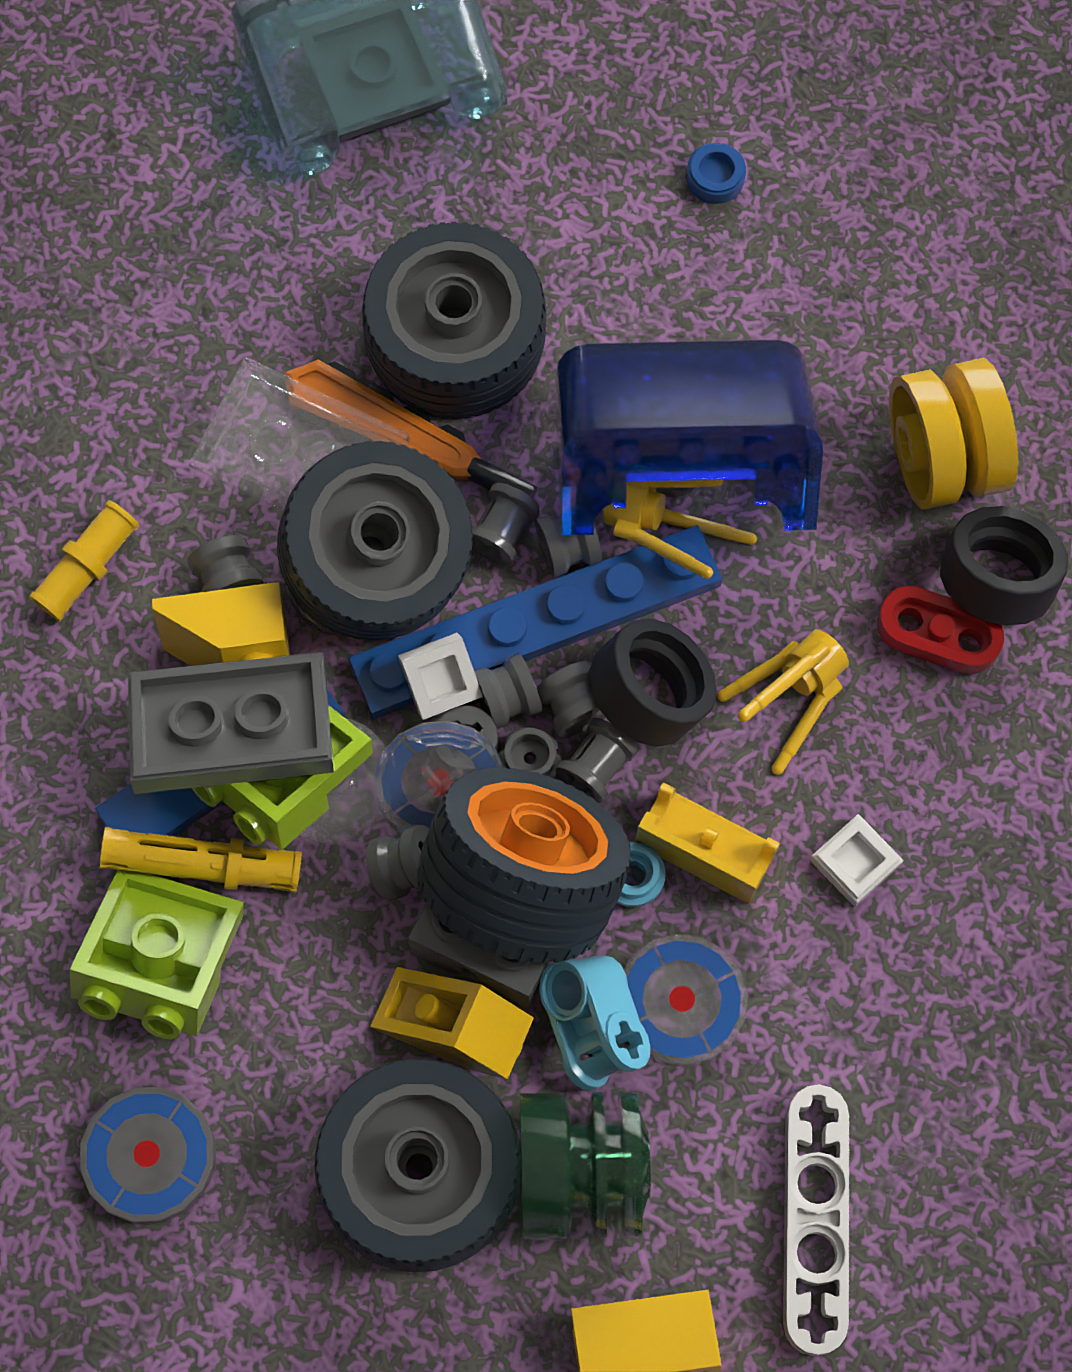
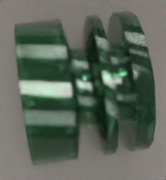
(582, 1165)

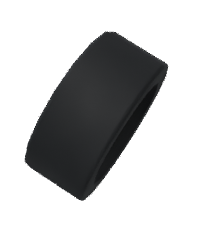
(994, 597)
(626, 701)

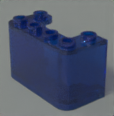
(686, 417)

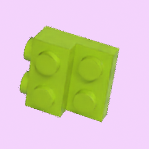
(289, 805)
(155, 953)

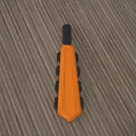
(441, 444)

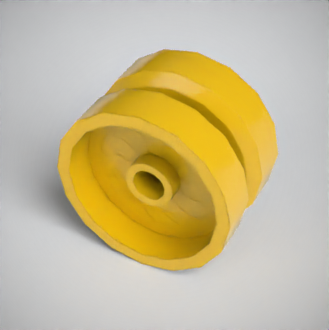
(953, 433)

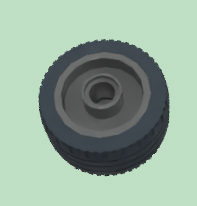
(454, 319)
(385, 495)
(409, 1113)

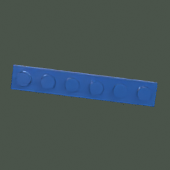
(545, 616)

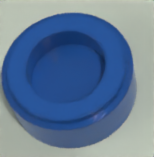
(716, 173)

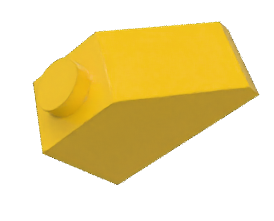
(224, 624)
(453, 1021)

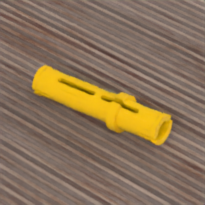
(204, 860)

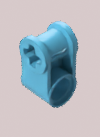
(593, 1015)

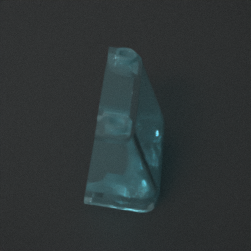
(358, 63)

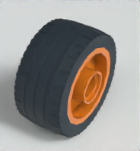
(523, 865)

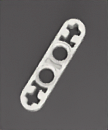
(823, 1219)

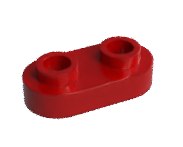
(939, 628)

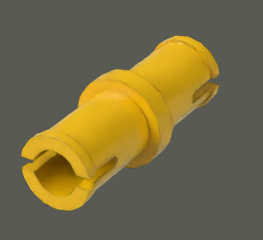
(84, 560)

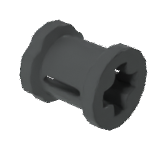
(503, 523)
(597, 759)

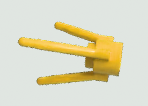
(647, 510)
(806, 668)

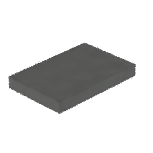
(229, 723)

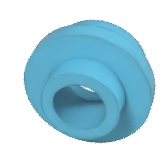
(654, 871)

